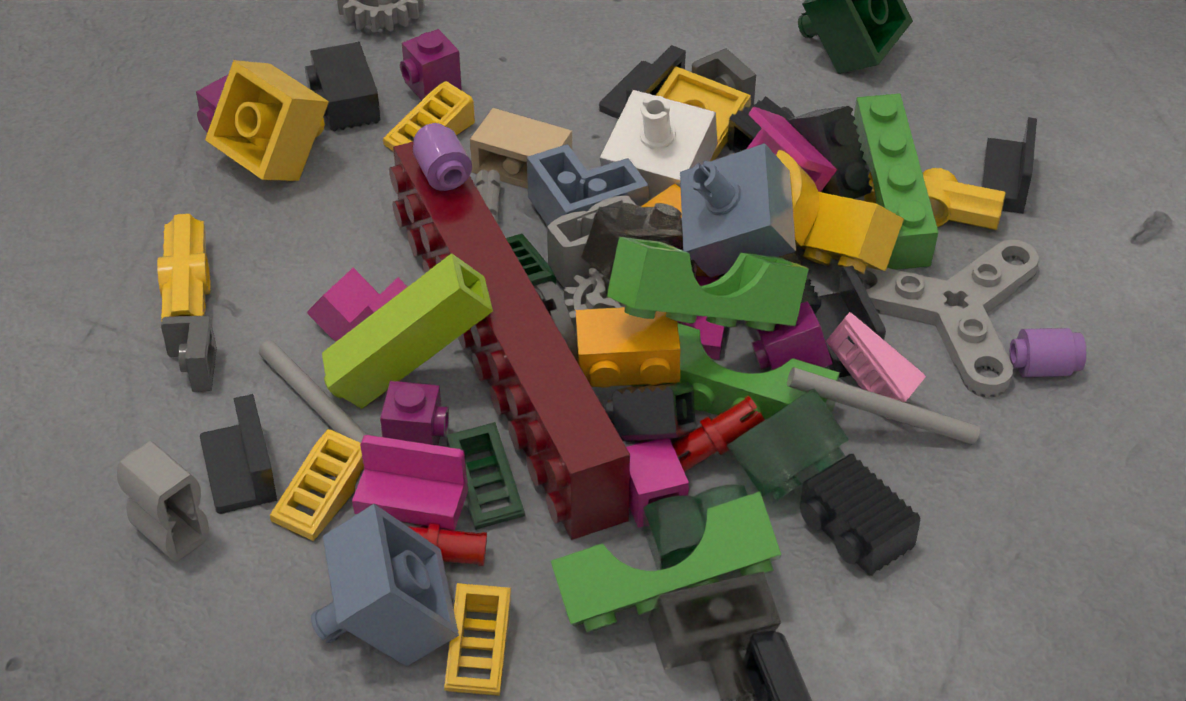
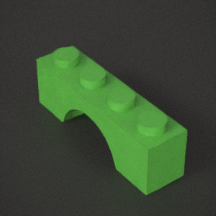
(897, 177)
(660, 278)
(720, 388)
(599, 585)

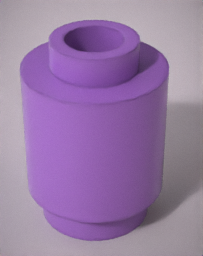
(441, 157)
(1048, 352)

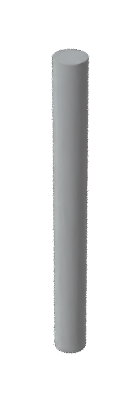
(310, 391)
(883, 406)

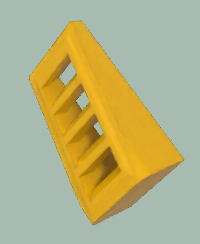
(443, 102)
(330, 455)
(484, 600)

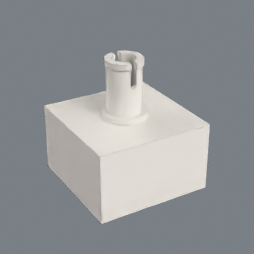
(661, 139)

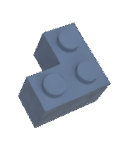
(563, 185)

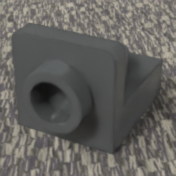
(727, 70)
(195, 345)

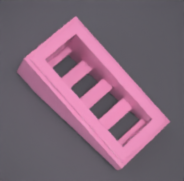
(873, 361)

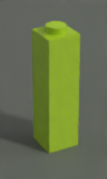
(406, 331)

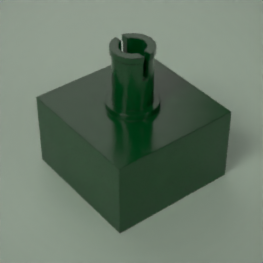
(855, 31)

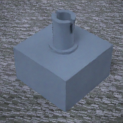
(737, 208)
(386, 588)

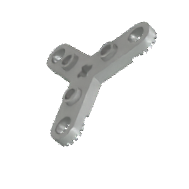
(968, 329)

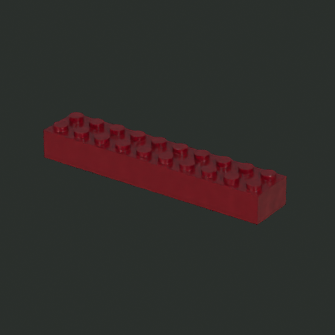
(522, 356)

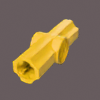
(958, 200)
(184, 268)

